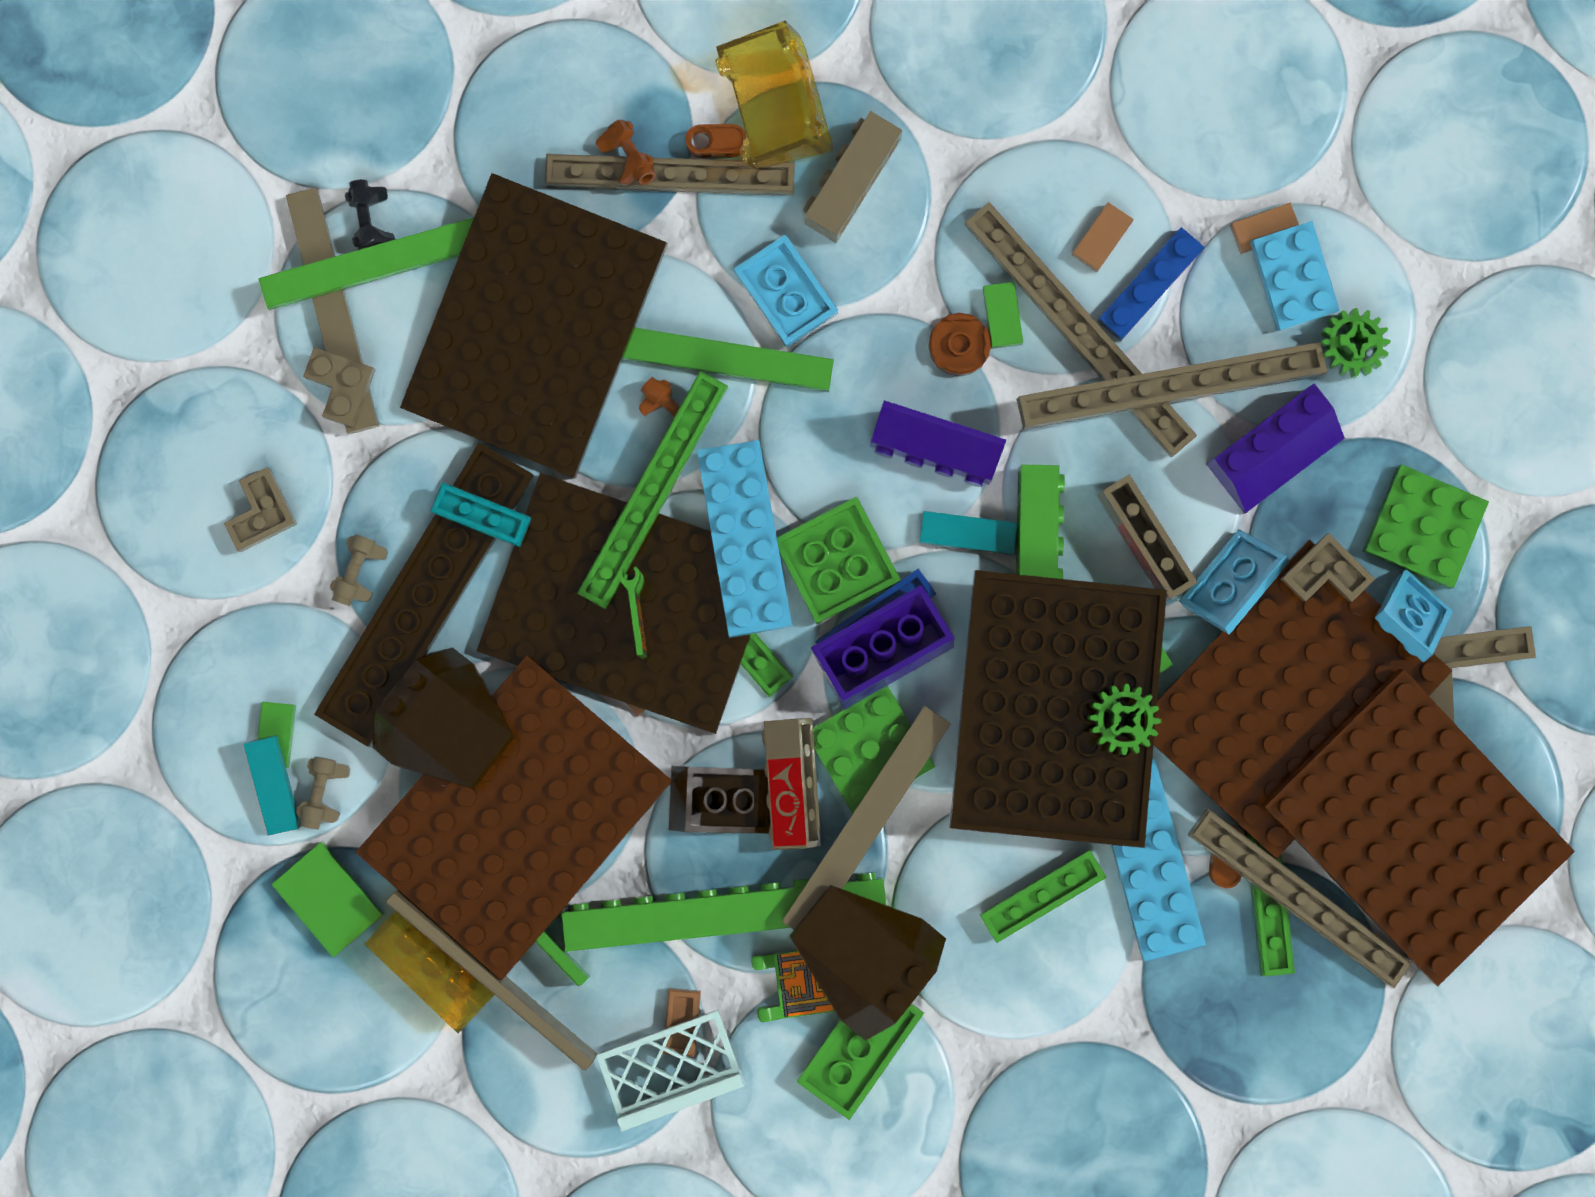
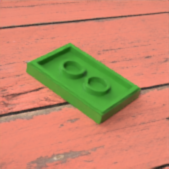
(327, 899)

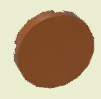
(959, 344)

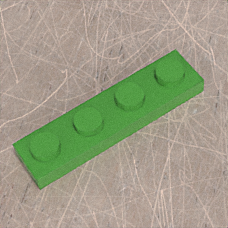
(1042, 896)

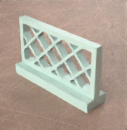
(679, 1097)

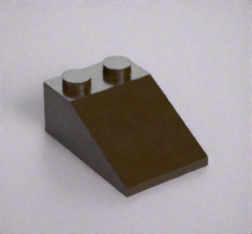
(718, 800)

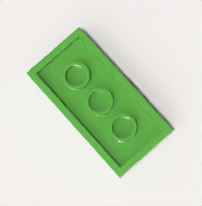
(850, 1066)

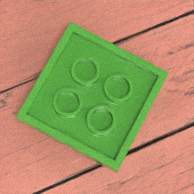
(1425, 526)
(837, 560)
(860, 742)

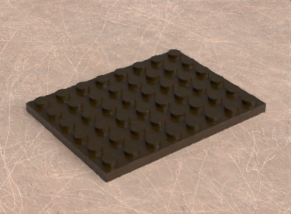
(534, 325)
(593, 647)
(1024, 737)

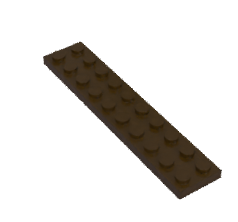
(419, 599)

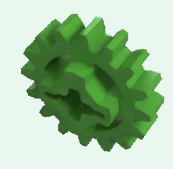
(1356, 329)
(1134, 730)

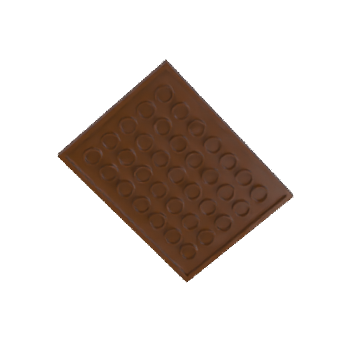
(1276, 693)
(1418, 827)
(531, 833)

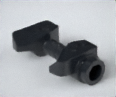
(362, 197)

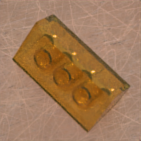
(429, 972)

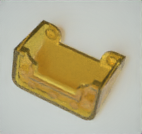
(775, 96)

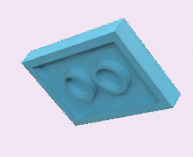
(1294, 275)
(786, 291)
(1234, 581)
(1414, 615)

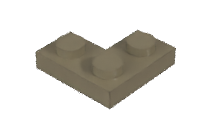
(348, 383)
(268, 514)
(1329, 563)

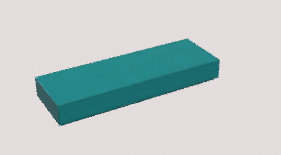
(481, 514)
(968, 532)
(272, 785)

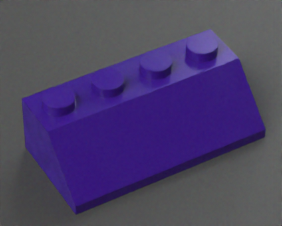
(937, 444)
(1278, 448)
(883, 647)

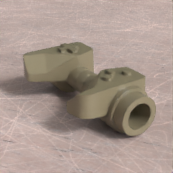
(346, 588)
(314, 810)

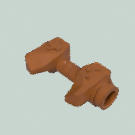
(637, 164)
(657, 395)

